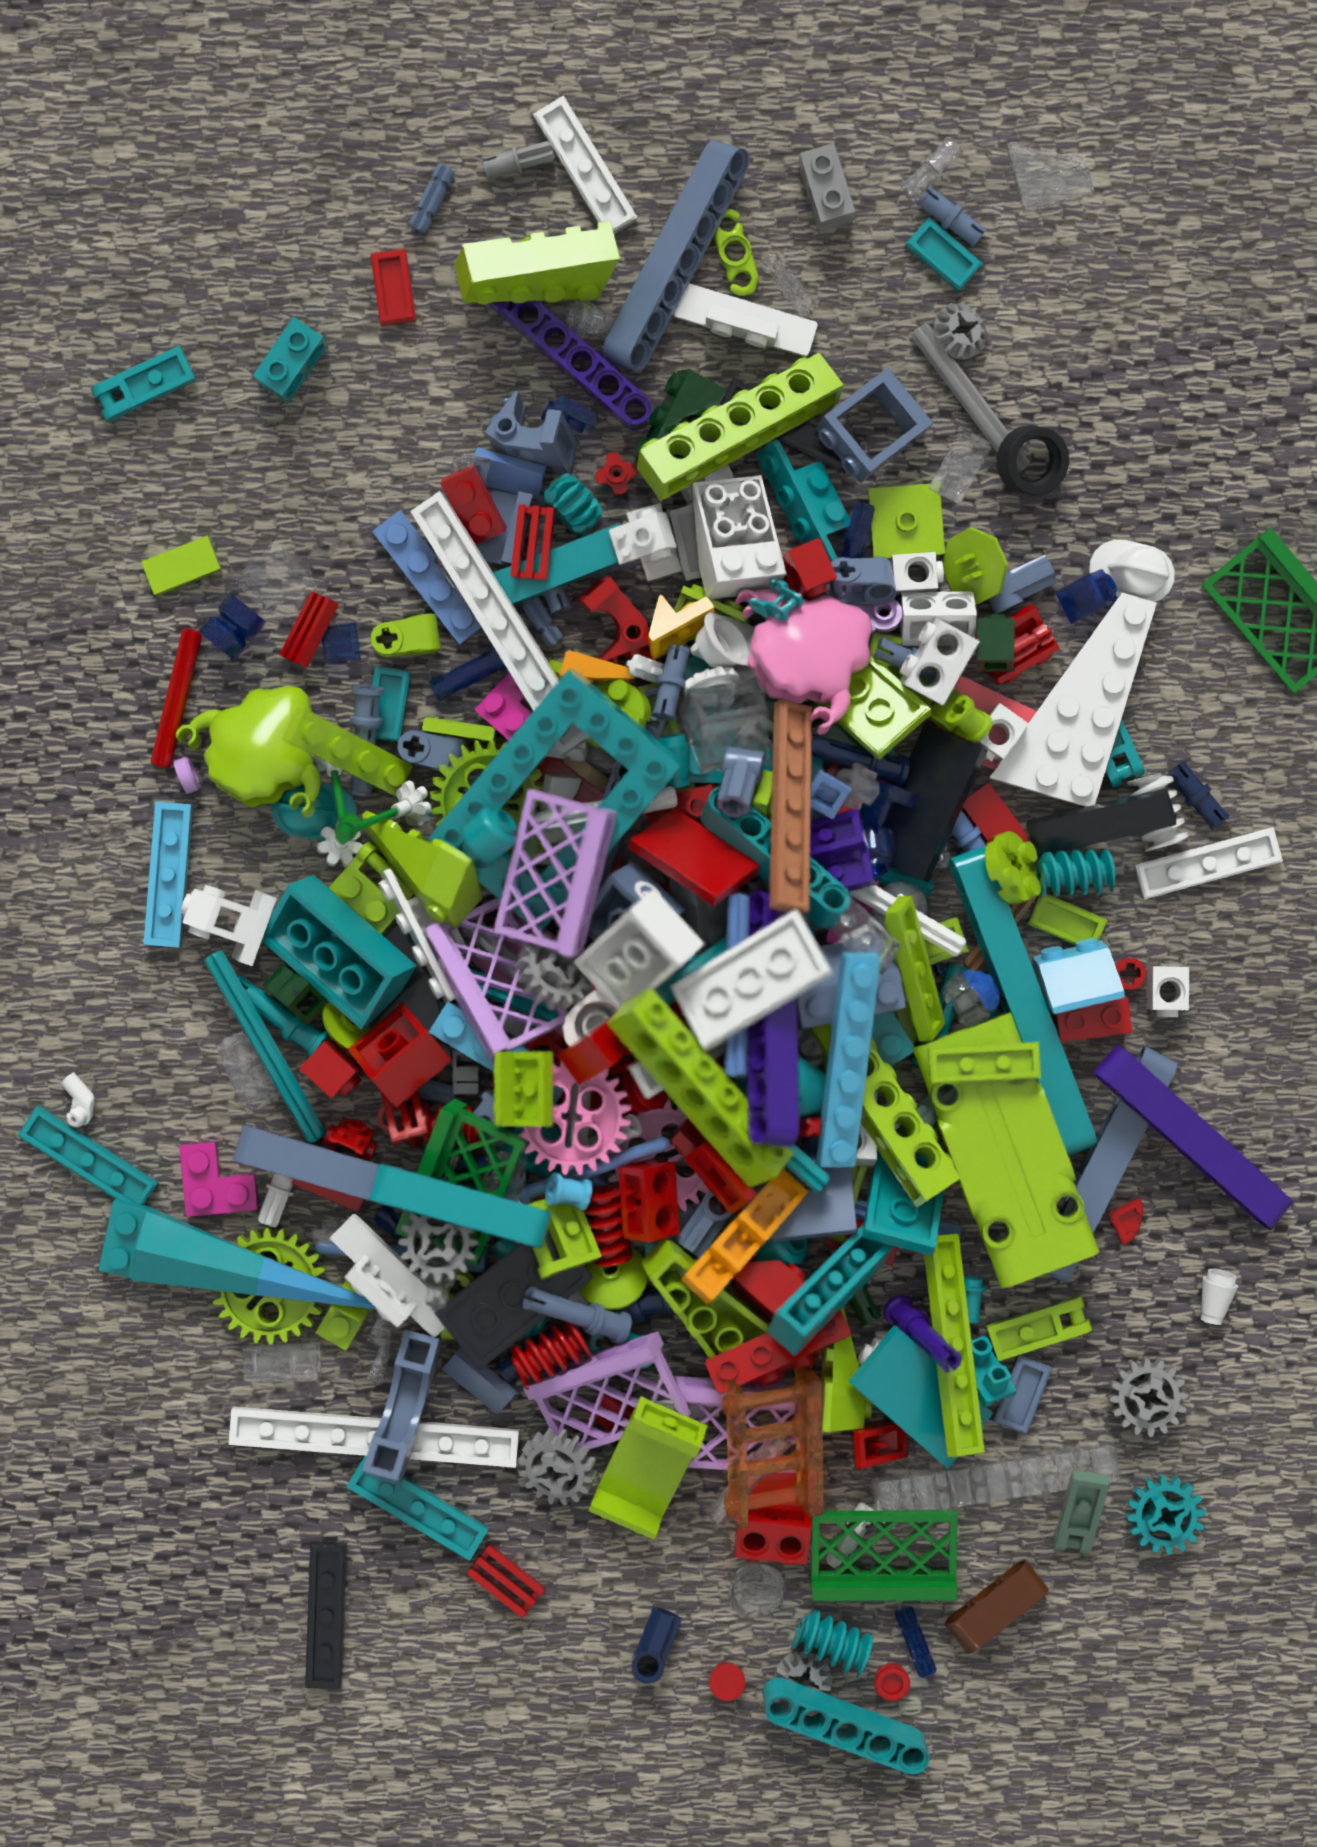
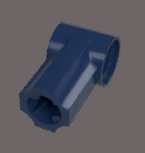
(655, 1642)

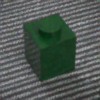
(996, 644)

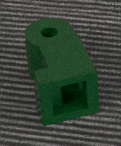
(293, 991)

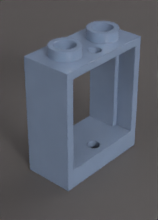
(896, 402)

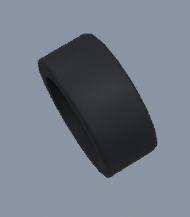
(1057, 464)

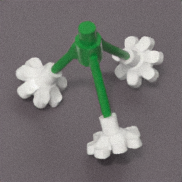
(342, 842)

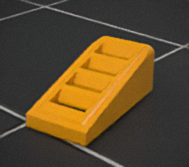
(595, 669)

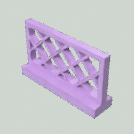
(585, 881)
(468, 993)
(604, 1365)
(703, 1393)

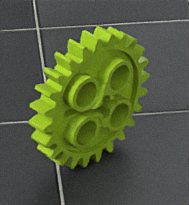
(457, 776)
(291, 1311)

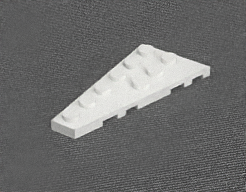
(1075, 727)

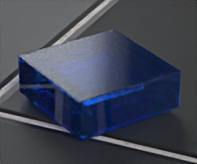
(341, 643)

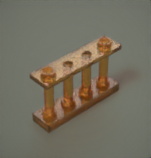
(806, 1459)

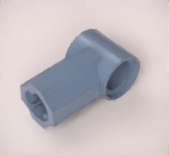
(1022, 583)
(740, 775)
(702, 1228)

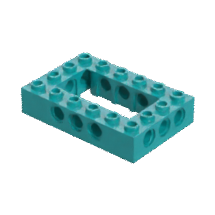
(568, 702)

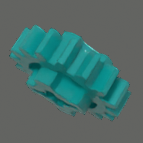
(1152, 1521)

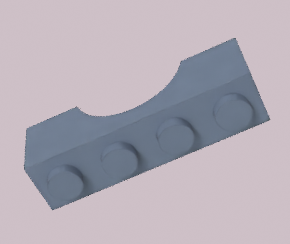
(404, 1408)

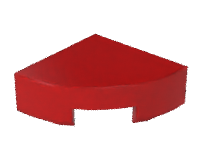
(1127, 1219)

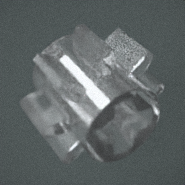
(863, 785)

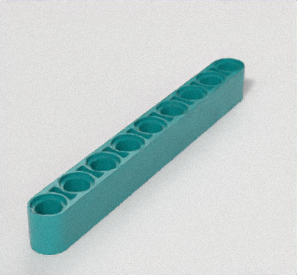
(1021, 993)

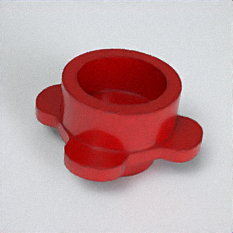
(606, 476)

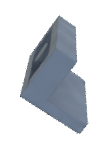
(500, 548)

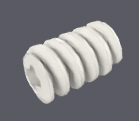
(1164, 836)

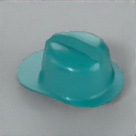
(325, 813)

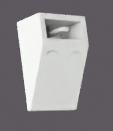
(735, 536)

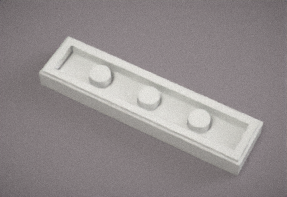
(584, 165)
(1208, 863)

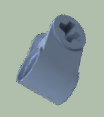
(863, 581)
(435, 749)

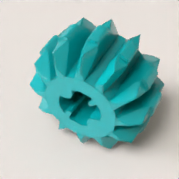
(573, 504)

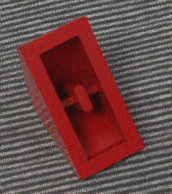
(593, 1053)
(878, 1444)

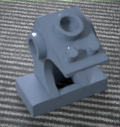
(546, 445)

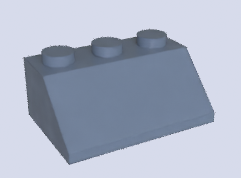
(817, 1004)

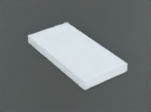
(751, 980)

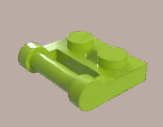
(364, 894)
(571, 1237)

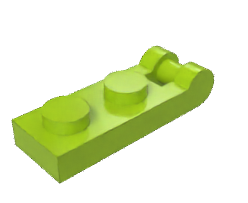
(1037, 1328)

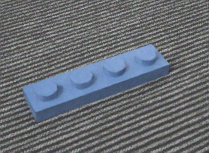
(417, 563)

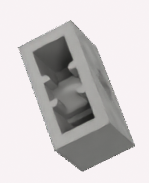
(826, 187)

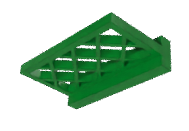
(1299, 582)
(440, 1150)
(888, 1583)

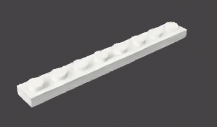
(491, 606)
(354, 1435)

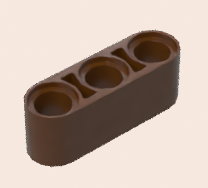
(996, 1606)

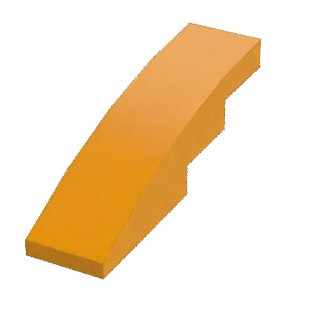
(744, 1236)

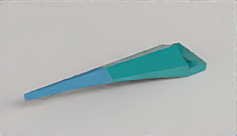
(167, 1251)

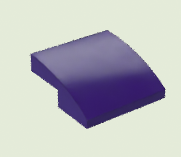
(843, 849)

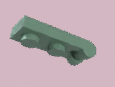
(1081, 1511)

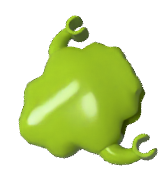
(249, 752)

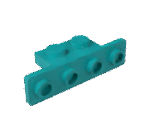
(805, 497)

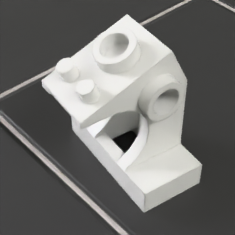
(647, 539)
(202, 909)

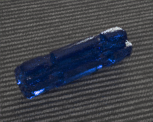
(915, 1641)

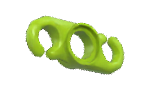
(745, 265)

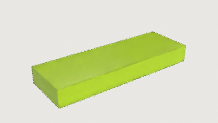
(984, 1063)

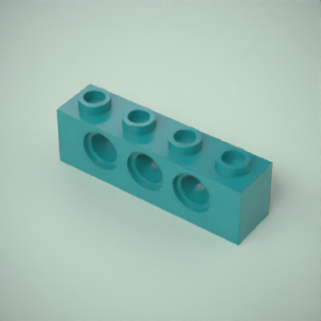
(827, 1291)

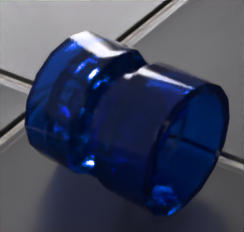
(232, 626)

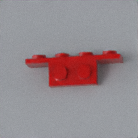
(765, 1359)

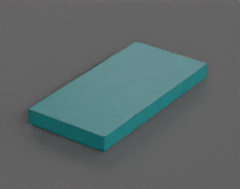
(906, 1389)

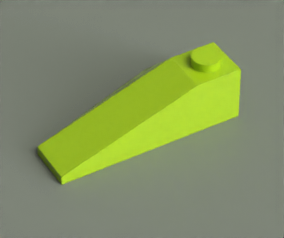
(433, 871)

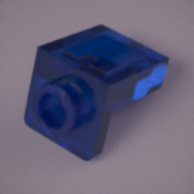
(575, 414)
(1087, 595)

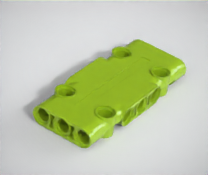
(1010, 1163)

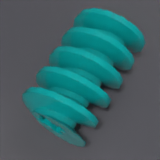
(1076, 870)
(833, 1641)

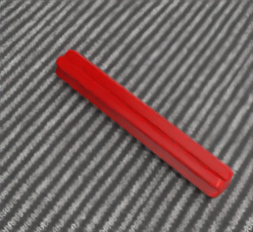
(176, 698)

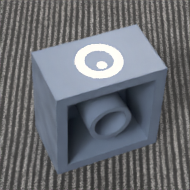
(620, 894)

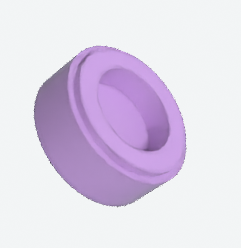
(187, 775)

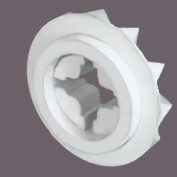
(711, 678)

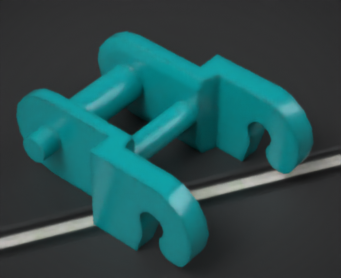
(769, 609)

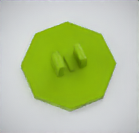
(975, 564)

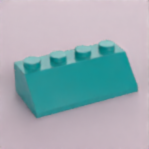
(336, 950)

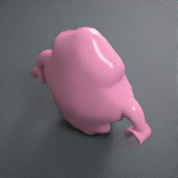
(810, 652)

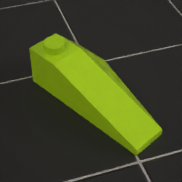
(841, 1403)

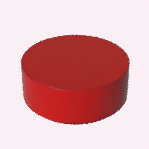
(727, 1681)
(891, 1682)

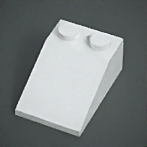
(638, 950)

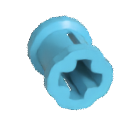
(568, 1191)

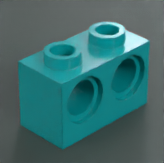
(290, 360)

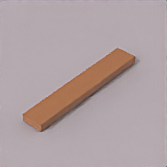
(791, 807)

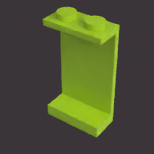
(647, 1467)

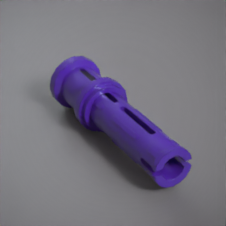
(915, 1324)

